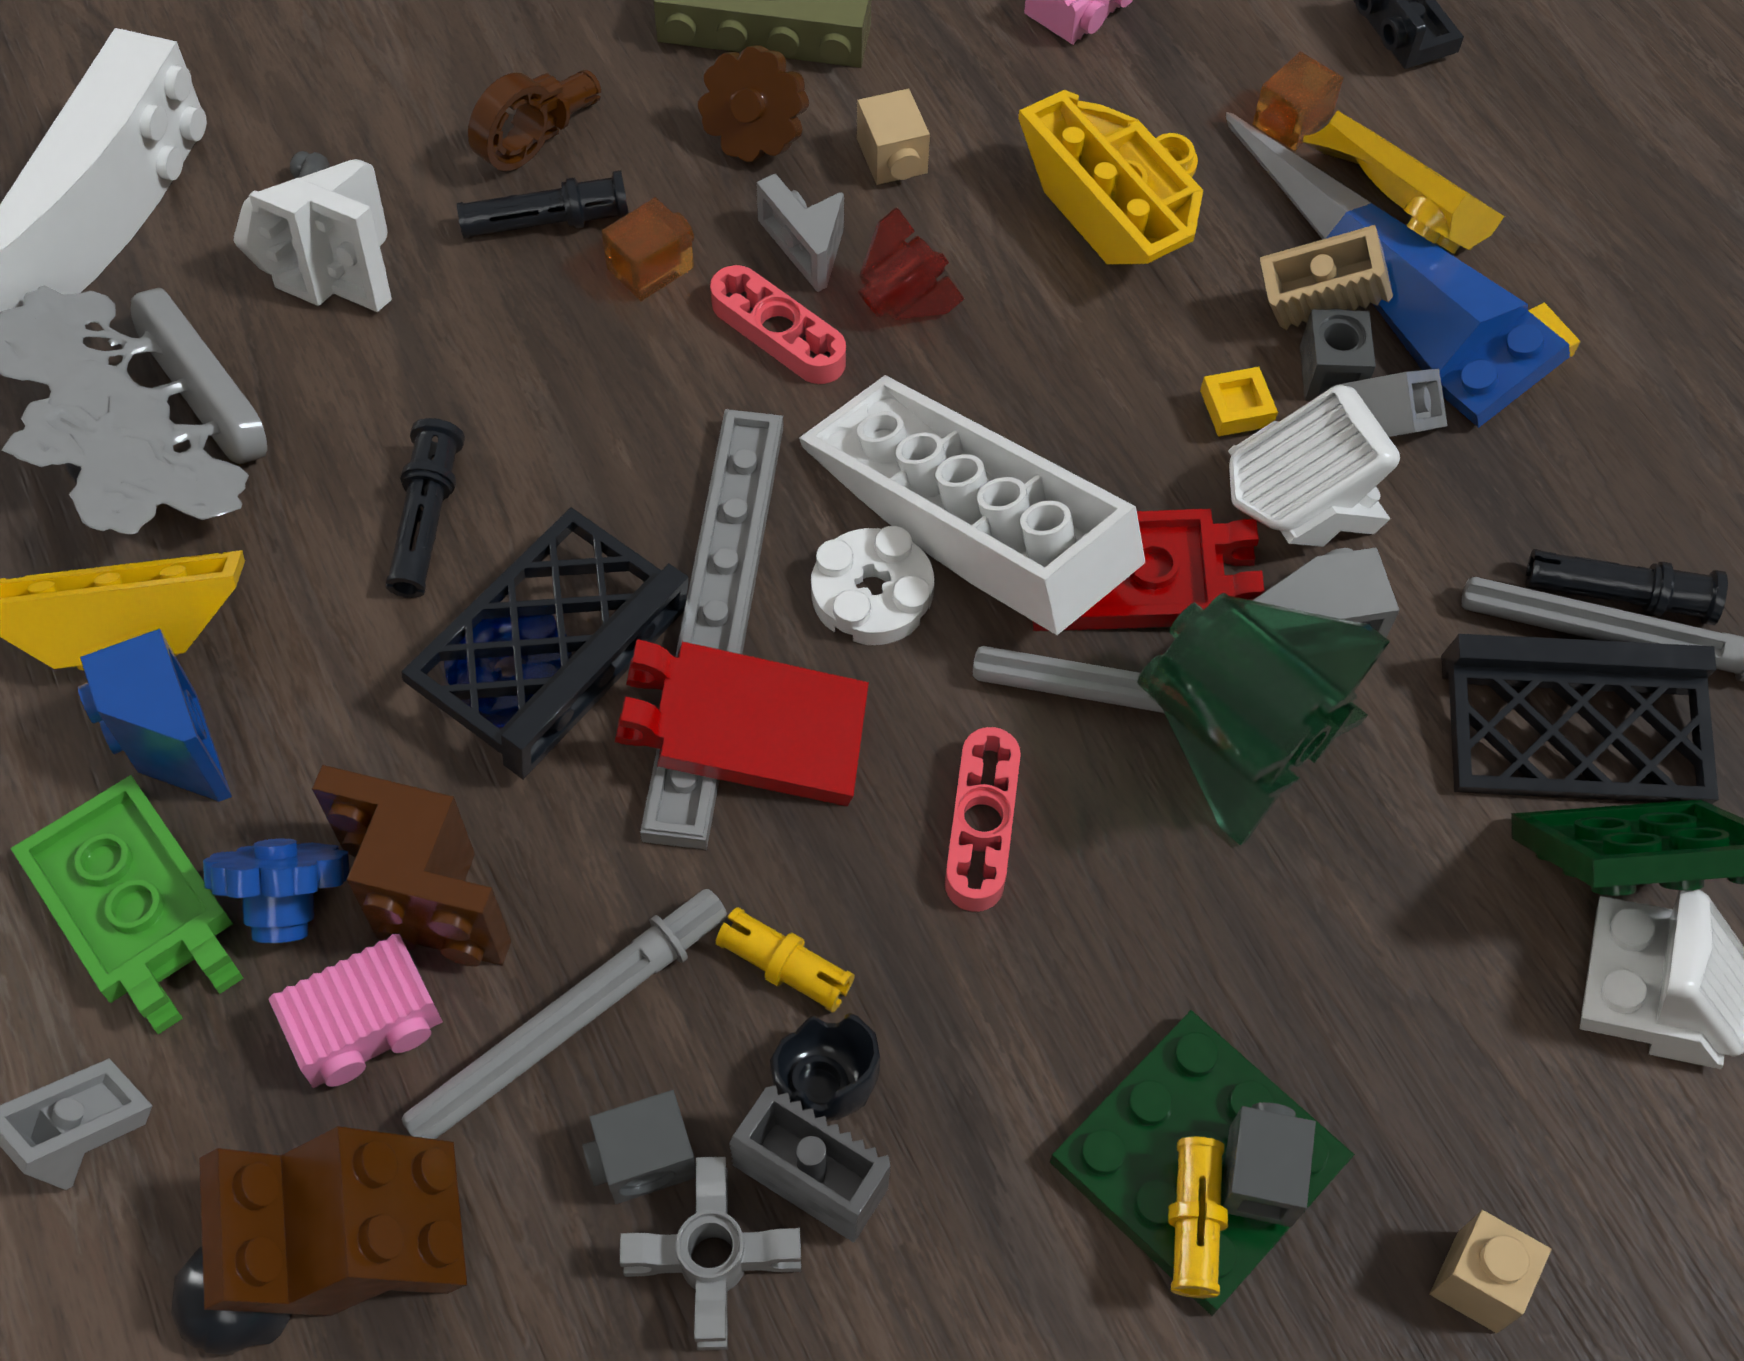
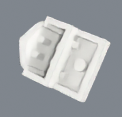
(320, 235)
(1315, 470)
(1667, 979)

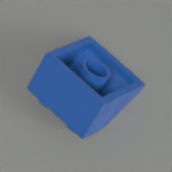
(152, 714)

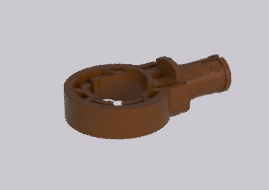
(539, 107)

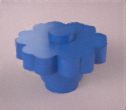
(276, 883)

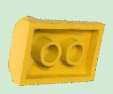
(1437, 206)

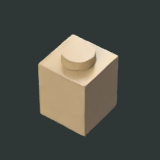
(892, 136)
(1490, 1272)

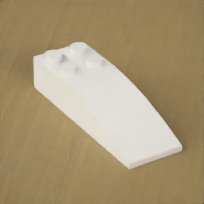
(99, 168)
(981, 502)

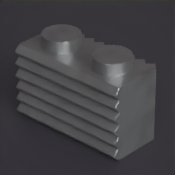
(810, 1163)

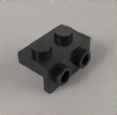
(1412, 29)

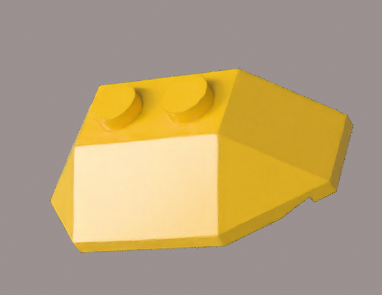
(1111, 179)
(92, 608)

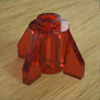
(903, 275)

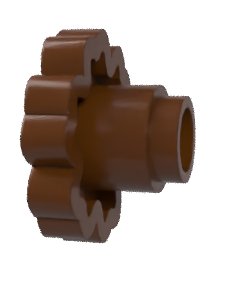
(753, 103)

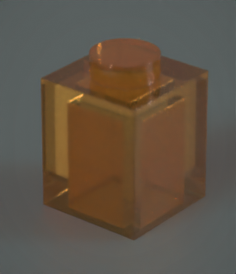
(1297, 100)
(648, 248)

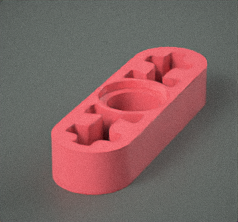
(784, 346)
(965, 838)

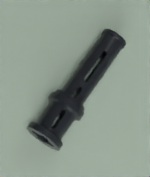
(571, 203)
(426, 486)
(1654, 588)

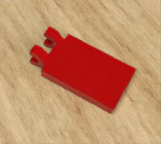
(1181, 568)
(747, 720)

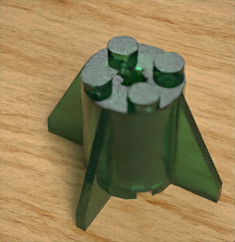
(1256, 695)

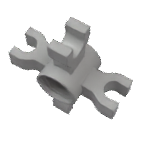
(657, 1254)

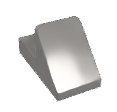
(803, 233)
(62, 1121)

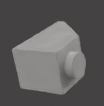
(1404, 401)

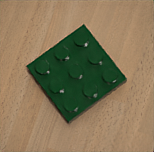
(1638, 844)
(1129, 1154)

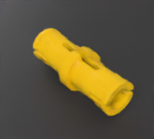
(785, 959)
(1198, 1174)

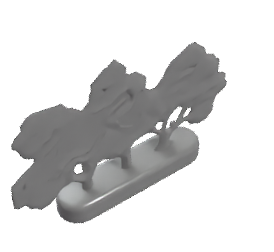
(121, 428)

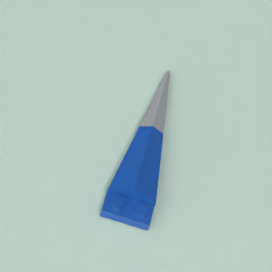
(1439, 306)

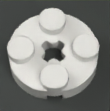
(872, 553)

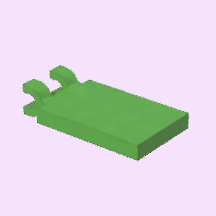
(128, 899)

